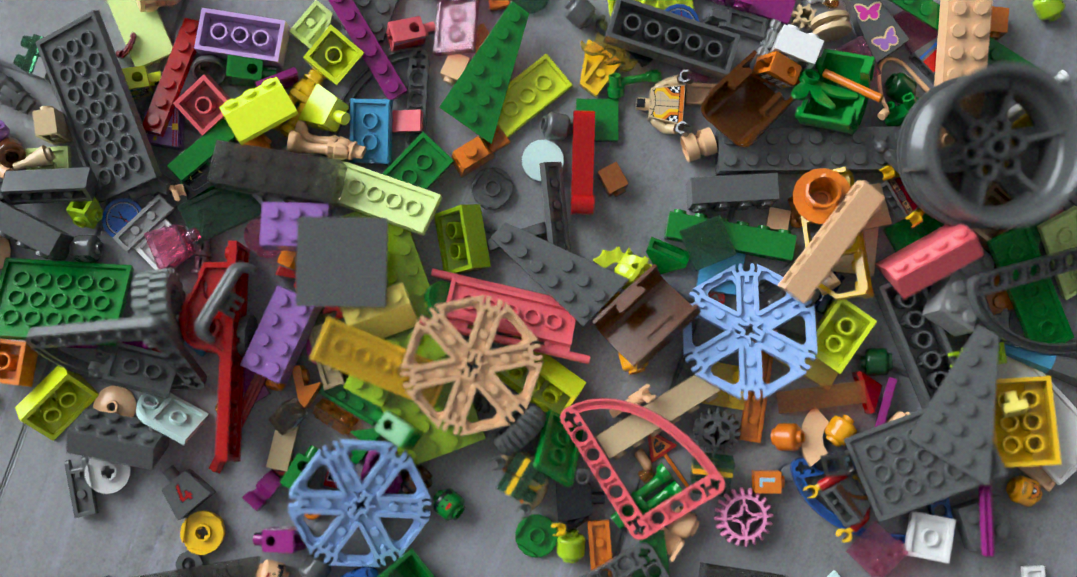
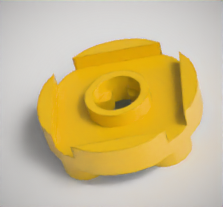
(192, 539)

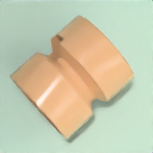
(700, 144)

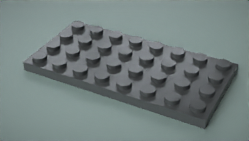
(98, 106)

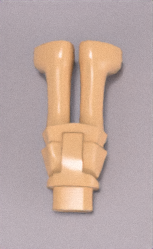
(333, 146)

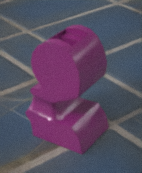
(264, 490)

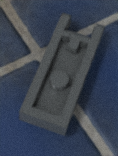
(81, 494)

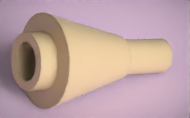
(41, 157)

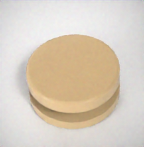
(831, 25)

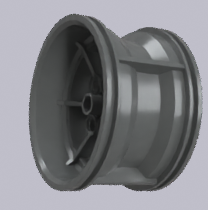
(1054, 132)

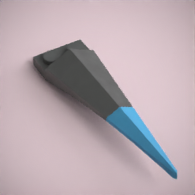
(1055, 366)

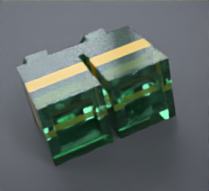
(724, 464)
(515, 486)

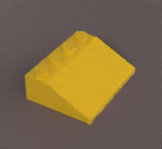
(1027, 437)

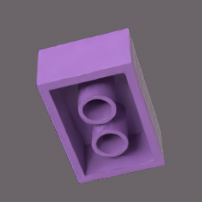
(280, 223)

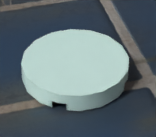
(540, 152)

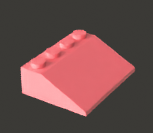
(930, 258)

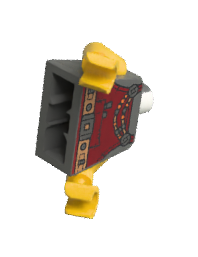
(898, 198)

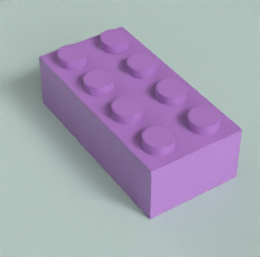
(280, 336)

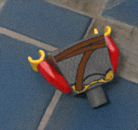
(846, 499)

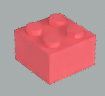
(202, 103)

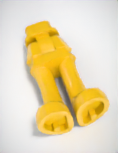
(300, 94)

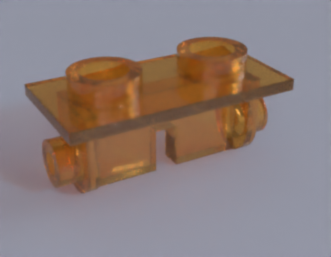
(343, 420)

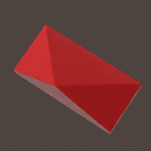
(872, 391)

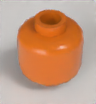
(787, 436)

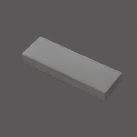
(144, 222)

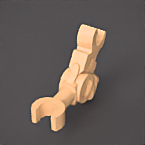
(638, 397)

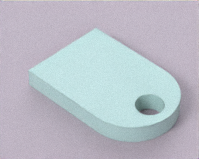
(171, 416)

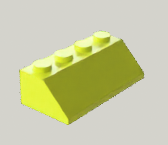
(555, 385)

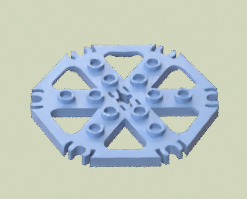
(763, 325)
(367, 518)

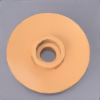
(122, 398)

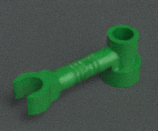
(617, 84)

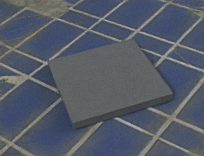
(341, 262)

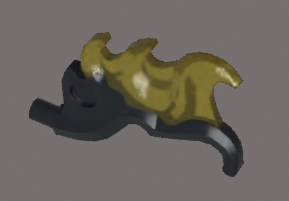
(614, 54)

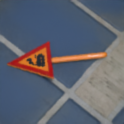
(659, 447)

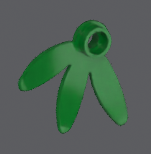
(810, 83)

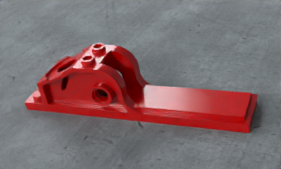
(225, 330)

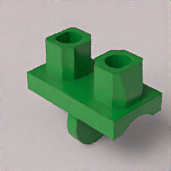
(899, 112)

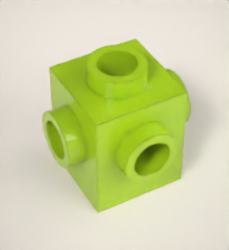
(85, 213)

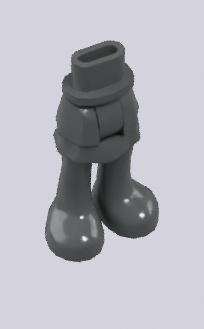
(14, 95)

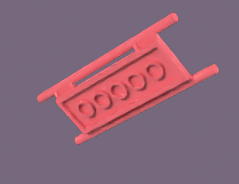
(537, 311)

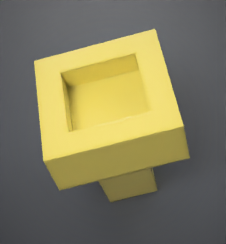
(1013, 405)

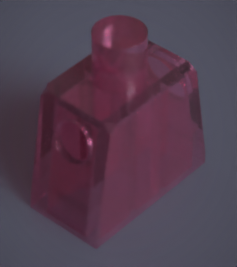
(172, 245)

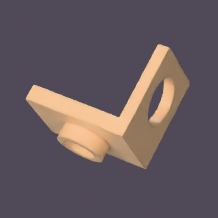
(673, 543)

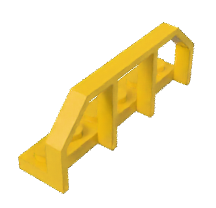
(858, 249)

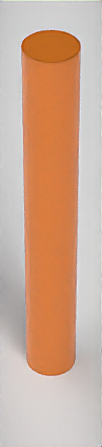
(852, 85)

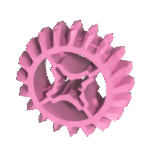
(742, 506)

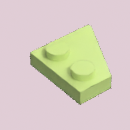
(312, 24)

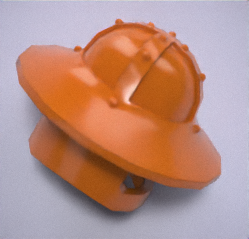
(819, 194)

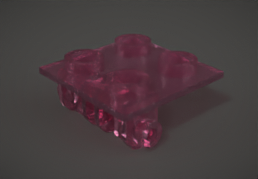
(877, 551)

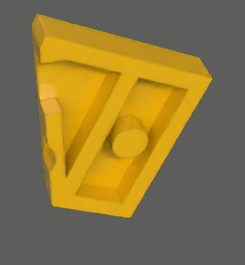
(595, 73)

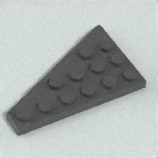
(961, 413)

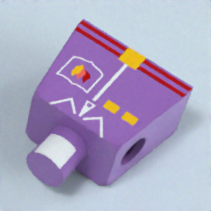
(174, 133)

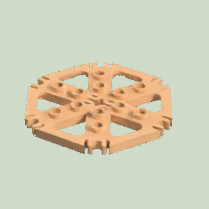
(492, 361)

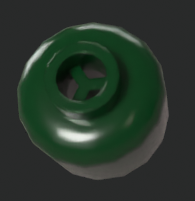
(899, 85)
(877, 361)

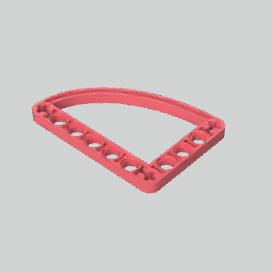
(614, 480)

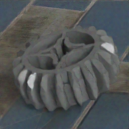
(519, 433)

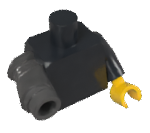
(576, 502)

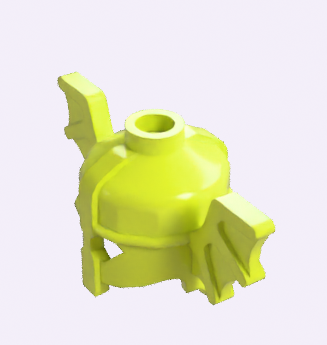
(628, 265)

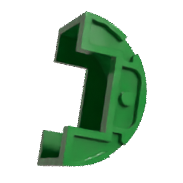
(847, 112)

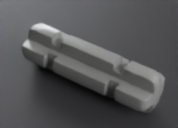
(769, 39)

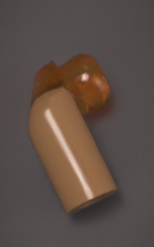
(645, 462)

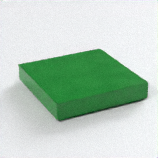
(605, 117)

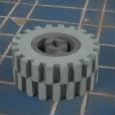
(159, 295)

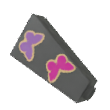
(877, 26)

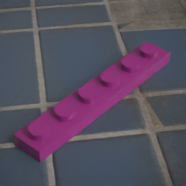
(373, 52)

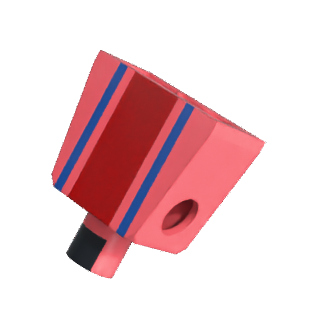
(408, 33)

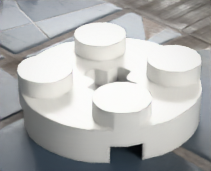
(100, 482)

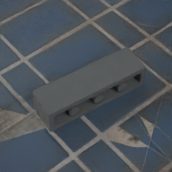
(49, 185)

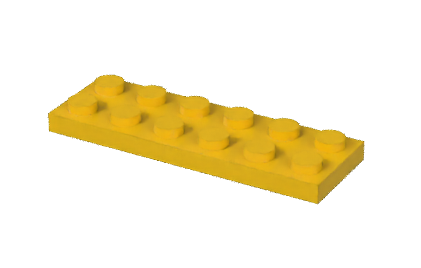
(368, 359)

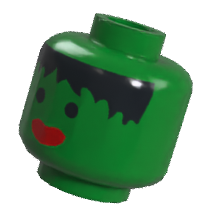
(448, 504)

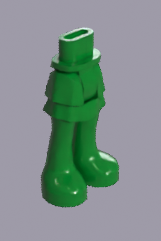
(662, 476)

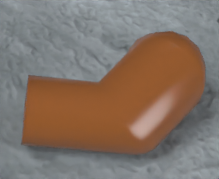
(795, 217)

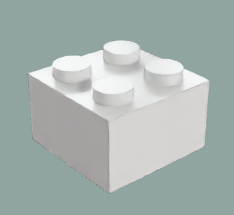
(798, 46)

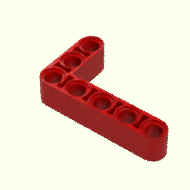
(583, 163)

